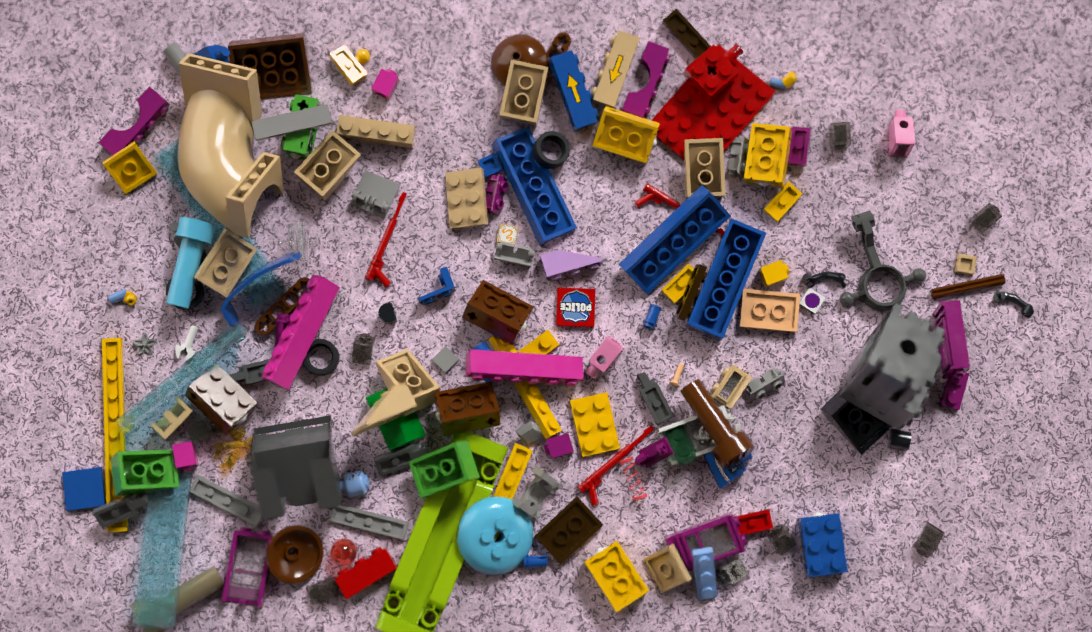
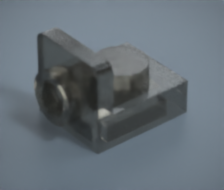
(928, 539)

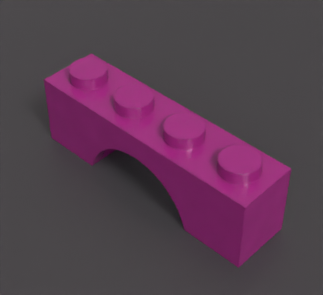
(653, 59)
(151, 107)

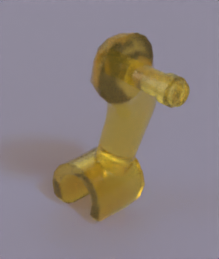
(231, 445)
(229, 462)

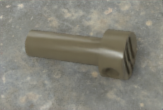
(193, 592)

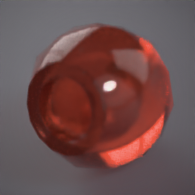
(343, 551)

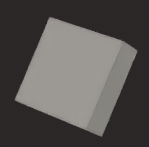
(445, 359)

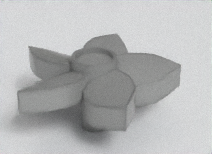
(144, 344)

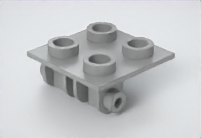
(374, 194)

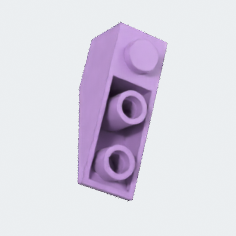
(559, 262)

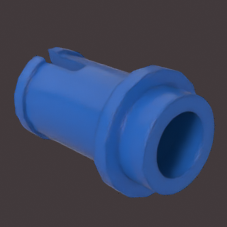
(652, 316)
(535, 561)

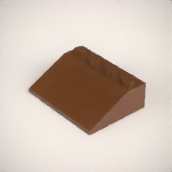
(279, 63)

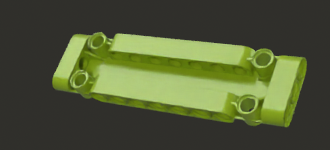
(432, 552)

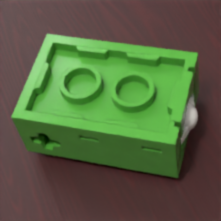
(301, 143)

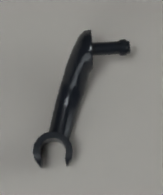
(838, 277)
(1027, 308)

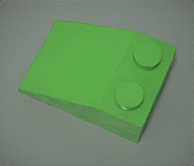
(444, 469)
(143, 472)

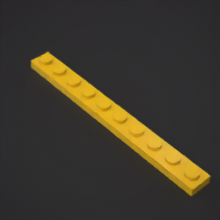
(113, 409)

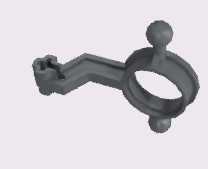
(864, 223)

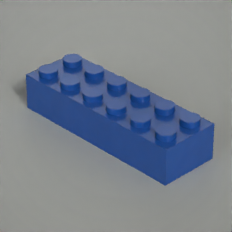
(726, 279)

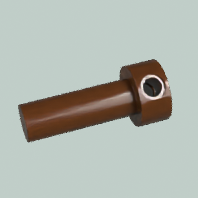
(730, 446)

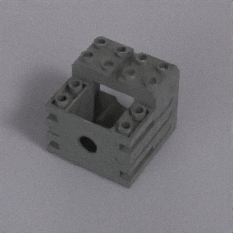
(895, 368)

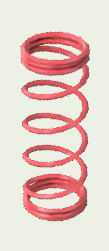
(622, 462)

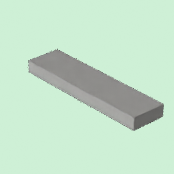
(291, 122)
(226, 500)
(369, 522)

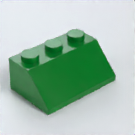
(400, 430)

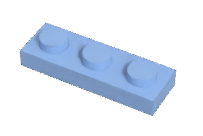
(704, 573)

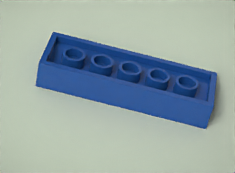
(533, 187)
(675, 239)

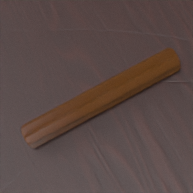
(968, 286)

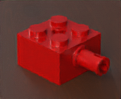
(717, 62)

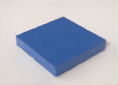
(84, 488)

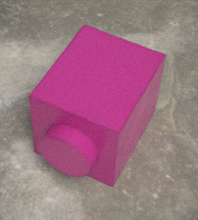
(385, 83)
(185, 456)

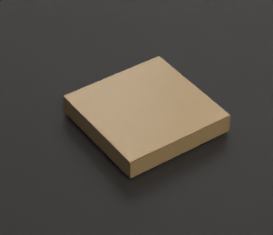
(667, 568)

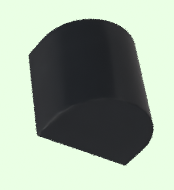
(387, 313)
(899, 439)

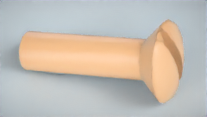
(674, 382)

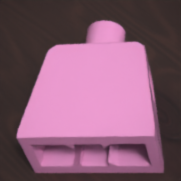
(901, 132)
(610, 350)

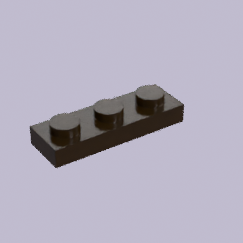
(686, 33)
(691, 292)

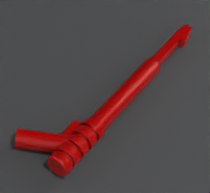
(658, 197)
(377, 263)
(595, 478)

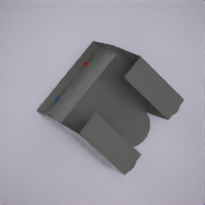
(295, 466)

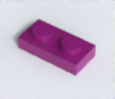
(799, 146)
(954, 392)

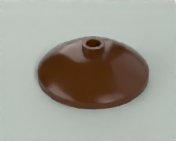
(524, 45)
(303, 561)

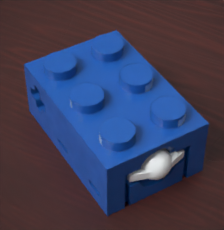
(822, 544)

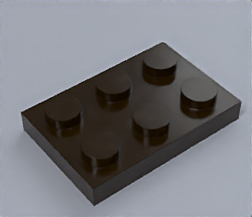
(568, 530)

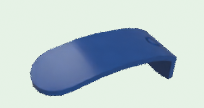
(227, 308)

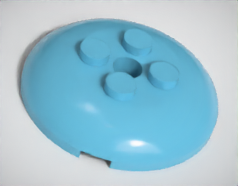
(478, 531)

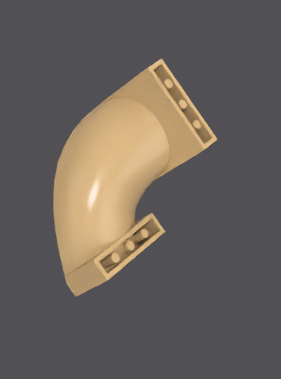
(217, 141)

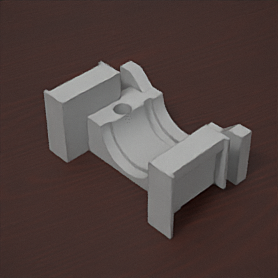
(536, 492)

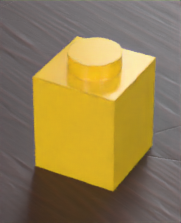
(774, 273)

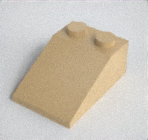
(523, 93)
(327, 165)
(704, 166)
(405, 369)
(391, 406)

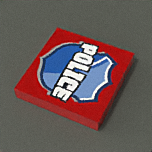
(575, 307)

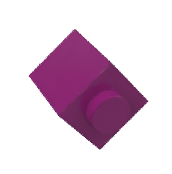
(558, 446)

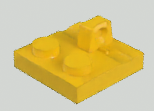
(129, 167)

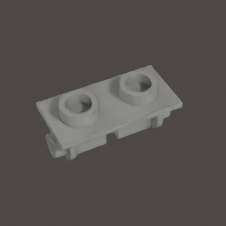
(740, 149)
(505, 253)
(772, 381)

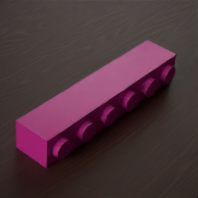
(300, 332)
(524, 367)

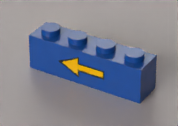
(573, 91)

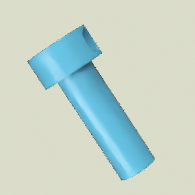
(194, 237)

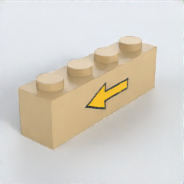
(616, 69)
(376, 131)

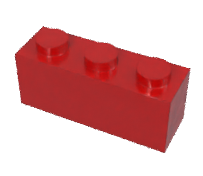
(365, 572)

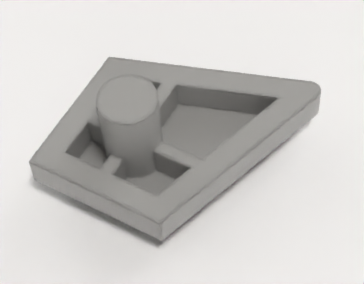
(530, 432)

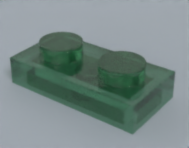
(681, 446)

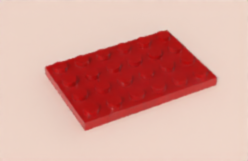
(725, 116)

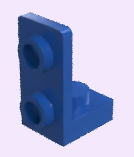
(445, 279)

